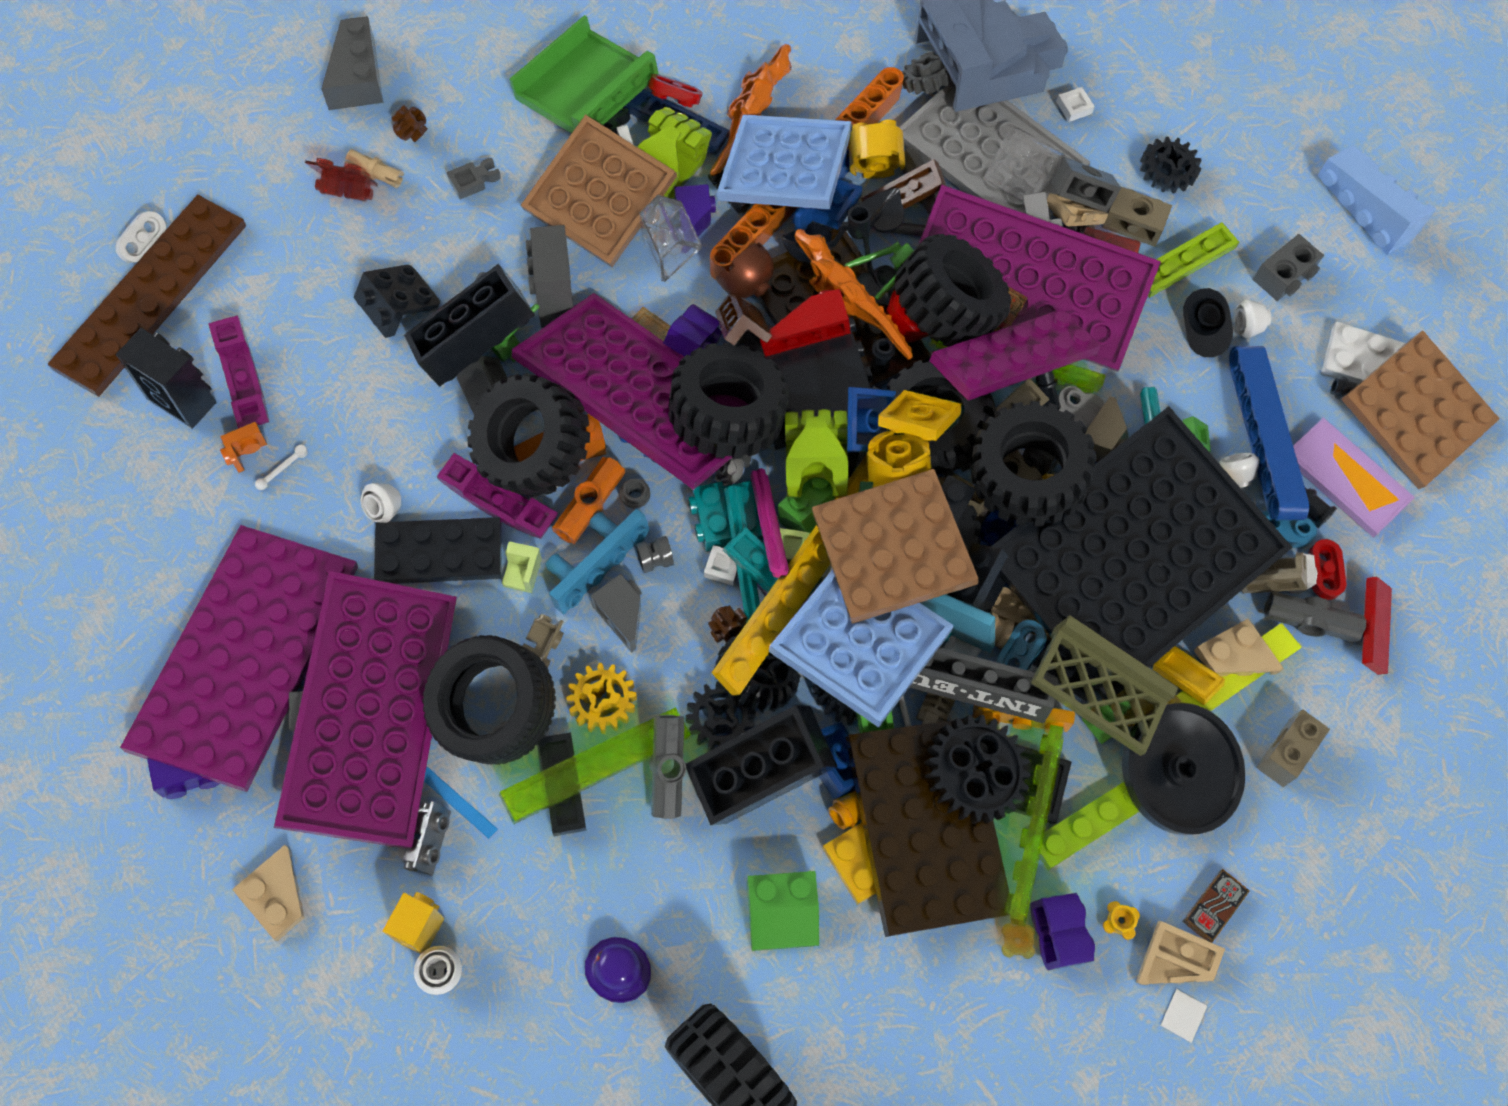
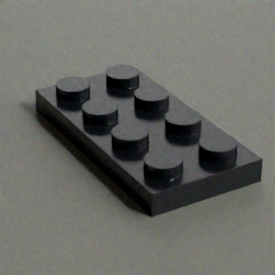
(438, 550)

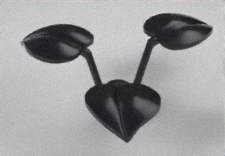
(881, 211)

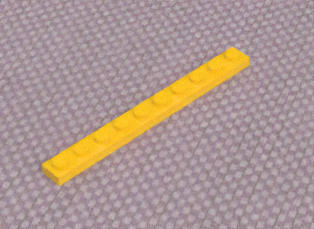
(779, 605)

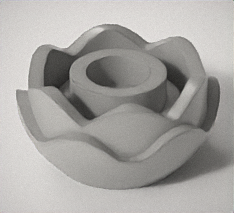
(730, 472)

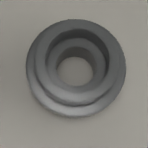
(635, 485)

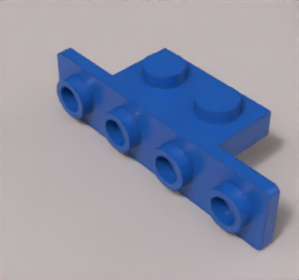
(845, 197)

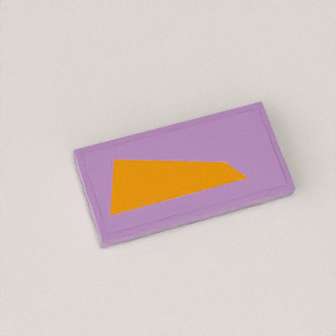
(1350, 477)

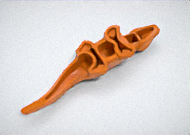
(754, 97)
(857, 301)

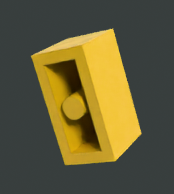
(414, 922)

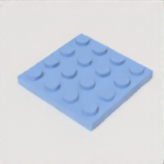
(785, 161)
(861, 662)

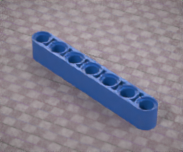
(1268, 433)

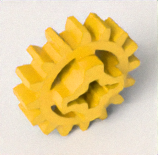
(589, 693)

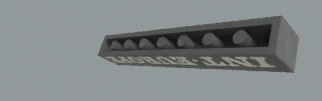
(985, 685)

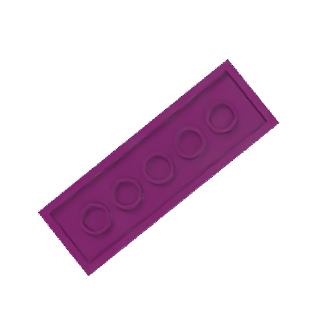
(1014, 354)

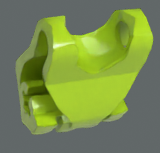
(676, 144)
(816, 449)

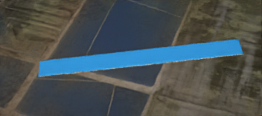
(459, 803)

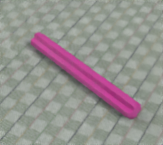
(769, 523)

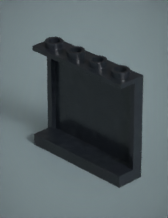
(819, 373)

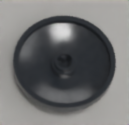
(1189, 773)

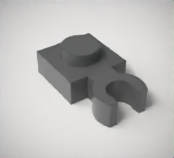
(470, 180)

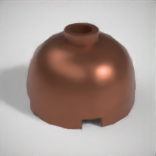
(748, 273)

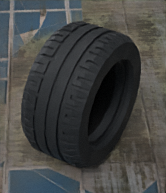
(447, 689)

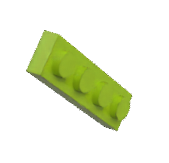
(1193, 256)
(1086, 825)

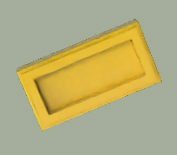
(1189, 675)

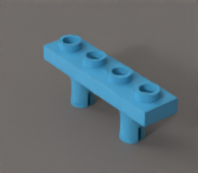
(591, 571)

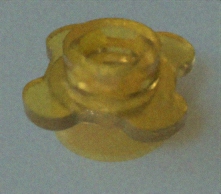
(1025, 934)

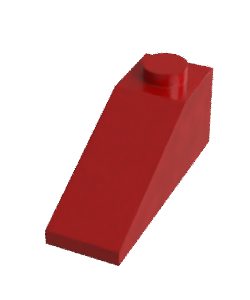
(813, 321)

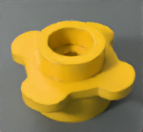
(1130, 917)

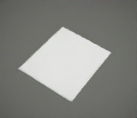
(1184, 1015)

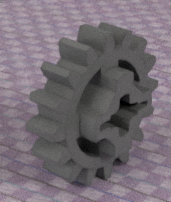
(925, 74)

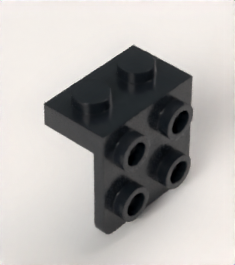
(391, 294)
(987, 564)

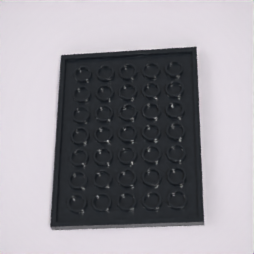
(1147, 548)

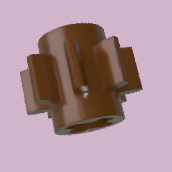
(409, 123)
(726, 623)

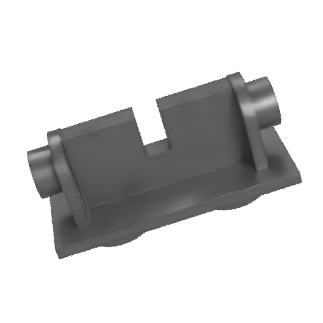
(431, 824)

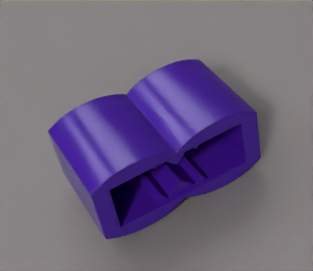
(693, 330)
(1062, 931)

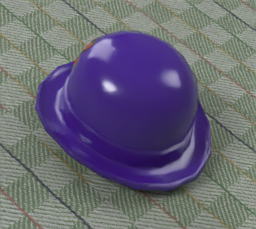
(618, 970)

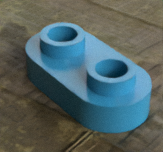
(1292, 534)
(1021, 650)

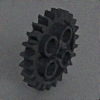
(953, 779)

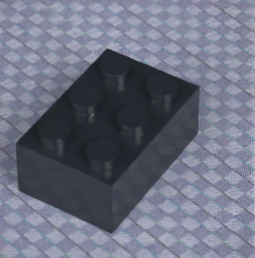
(167, 377)

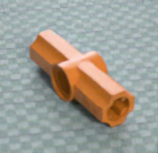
(599, 486)

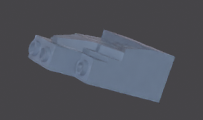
(990, 49)

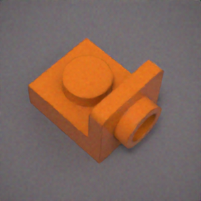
(240, 442)

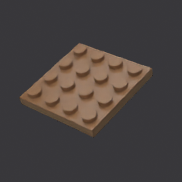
(598, 190)
(1420, 409)
(894, 546)

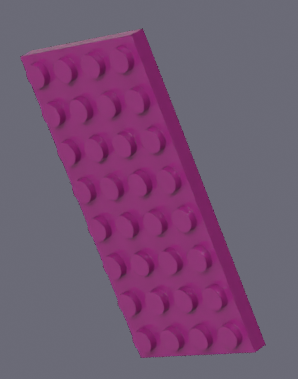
(1054, 268)
(621, 381)
(237, 660)
(361, 716)

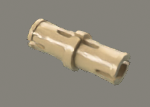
(375, 168)

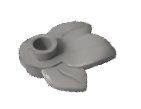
(1086, 405)

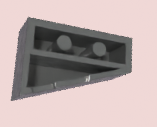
(353, 67)
(550, 272)

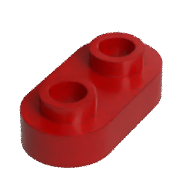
(663, 87)
(1329, 571)

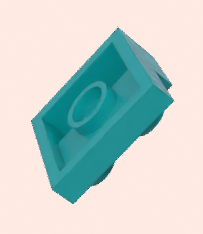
(712, 514)

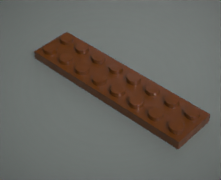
(147, 293)

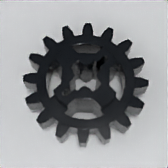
(1170, 164)
(711, 726)

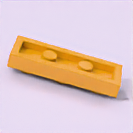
(1057, 717)

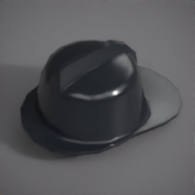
(1208, 322)

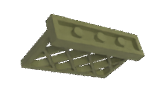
(1112, 665)

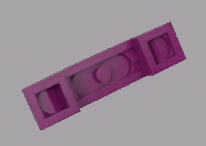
(239, 371)
(513, 509)

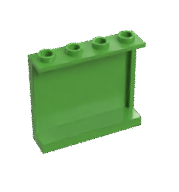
(581, 77)

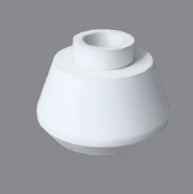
(1251, 318)
(1241, 467)
(380, 502)
(437, 959)

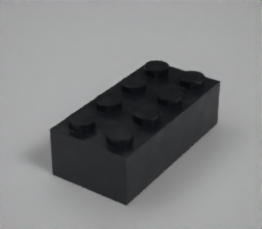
(469, 325)
(760, 765)

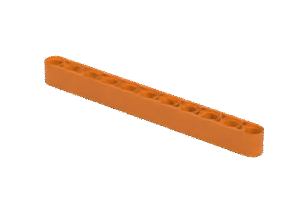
(867, 108)

